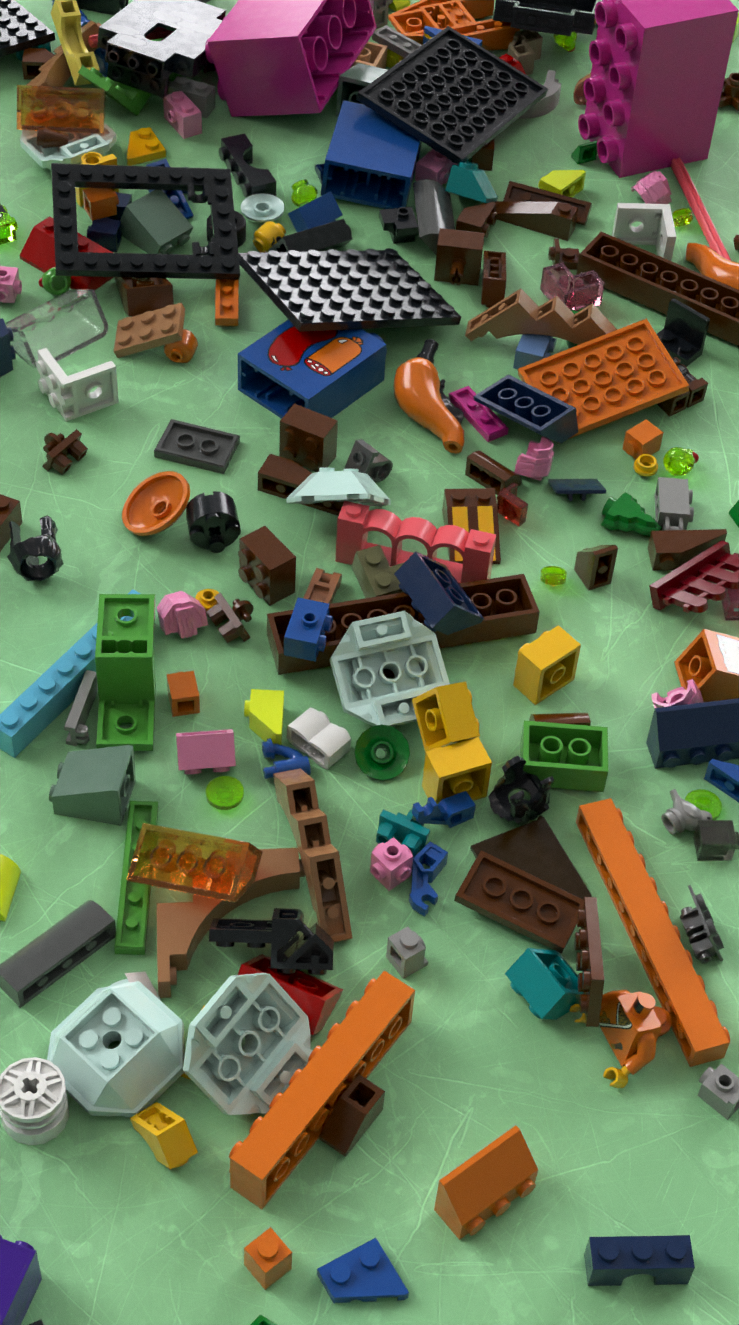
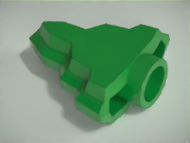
(628, 516)

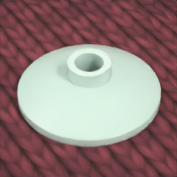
(262, 207)

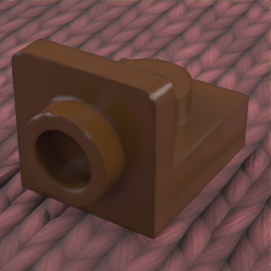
(566, 255)

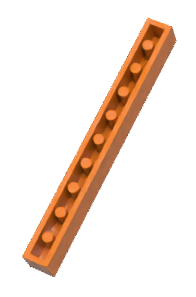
(652, 933)

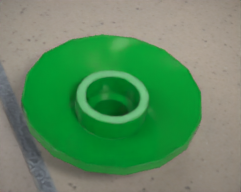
(395, 748)

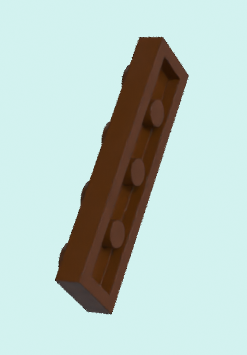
(522, 192)

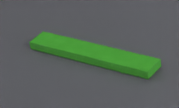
(134, 897)

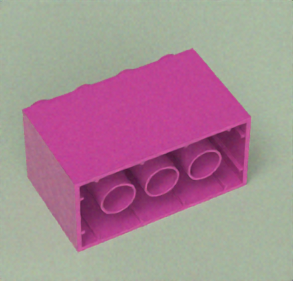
(286, 53)
(656, 81)

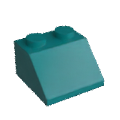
(470, 182)
(545, 982)

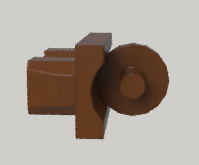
(59, 447)
(233, 628)

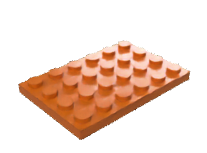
(609, 375)

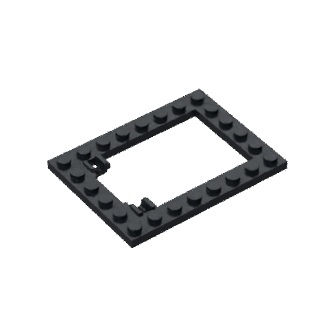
(214, 261)

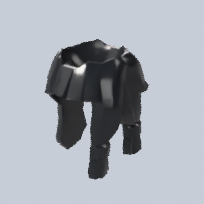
(25, 554)
(520, 809)

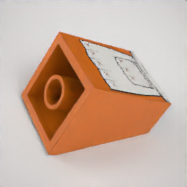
(712, 664)

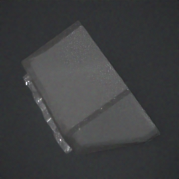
(59, 325)

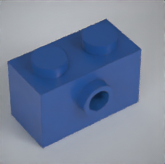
(316, 213)
(307, 629)

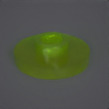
(224, 792)
(705, 801)

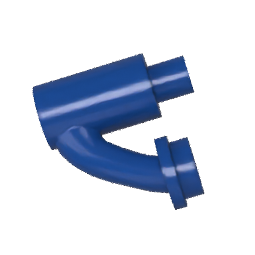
(294, 761)

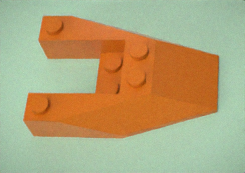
(459, 16)

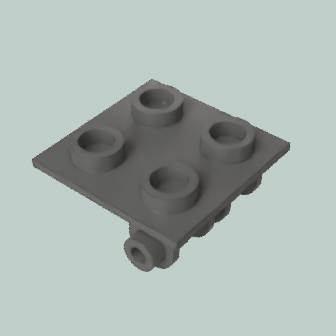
(701, 929)

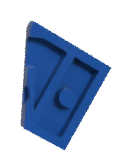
(362, 1276)

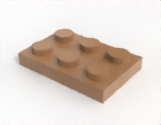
(149, 330)

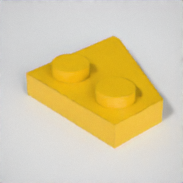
(144, 147)

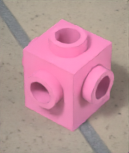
(9, 284)
(391, 863)

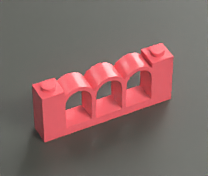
(356, 521)

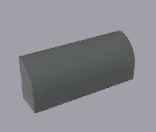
(432, 211)
(56, 952)

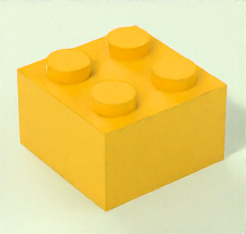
(546, 664)
(446, 715)
(456, 770)

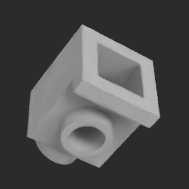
(411, 950)
(720, 1090)

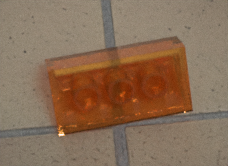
(61, 109)
(194, 863)

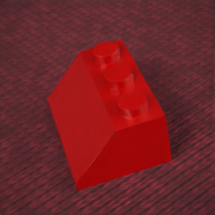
(309, 993)

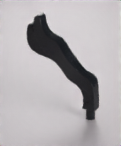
(457, 413)

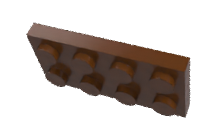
(520, 901)
(589, 961)

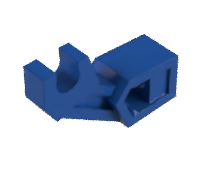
(449, 811)
(420, 888)

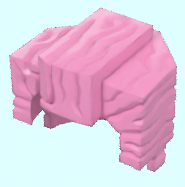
(653, 188)
(537, 460)
(181, 614)
(679, 696)

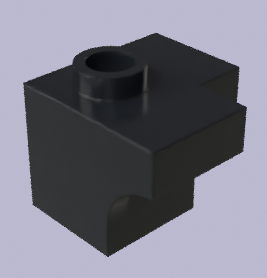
(400, 224)

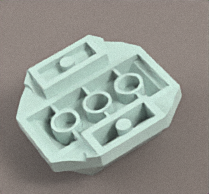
(70, 153)
(386, 643)
(274, 1046)
(136, 1071)

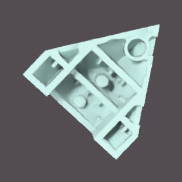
(339, 486)

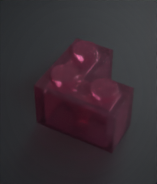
(573, 290)

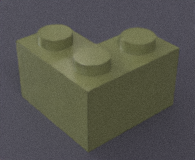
(374, 573)

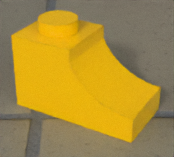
(165, 1134)

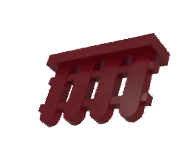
(694, 578)

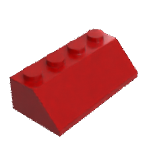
(40, 253)

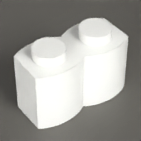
(319, 738)

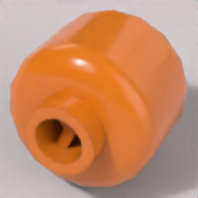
(182, 350)

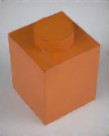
(100, 202)
(642, 439)
(183, 693)
(267, 1258)

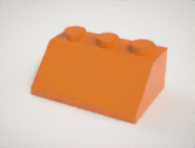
(486, 1184)

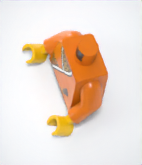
(630, 1030)

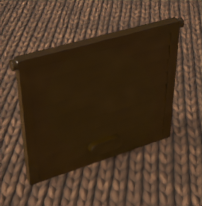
(537, 852)

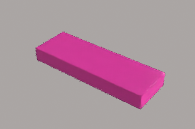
(478, 415)

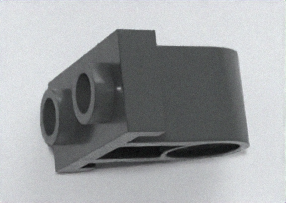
(369, 461)

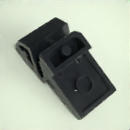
(309, 952)

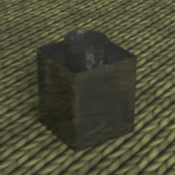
(715, 840)

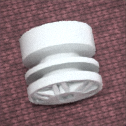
(33, 1101)

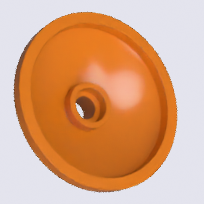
(156, 503)

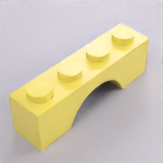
(68, 27)

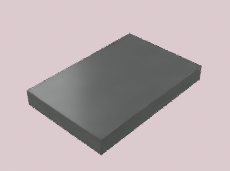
(197, 446)

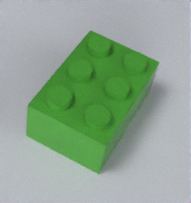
(567, 752)

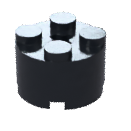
(213, 521)

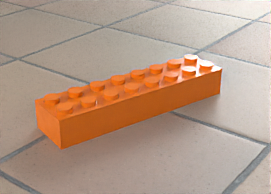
(300, 1113)

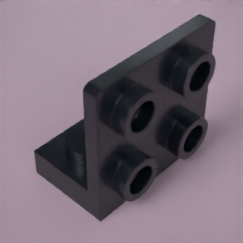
(684, 332)

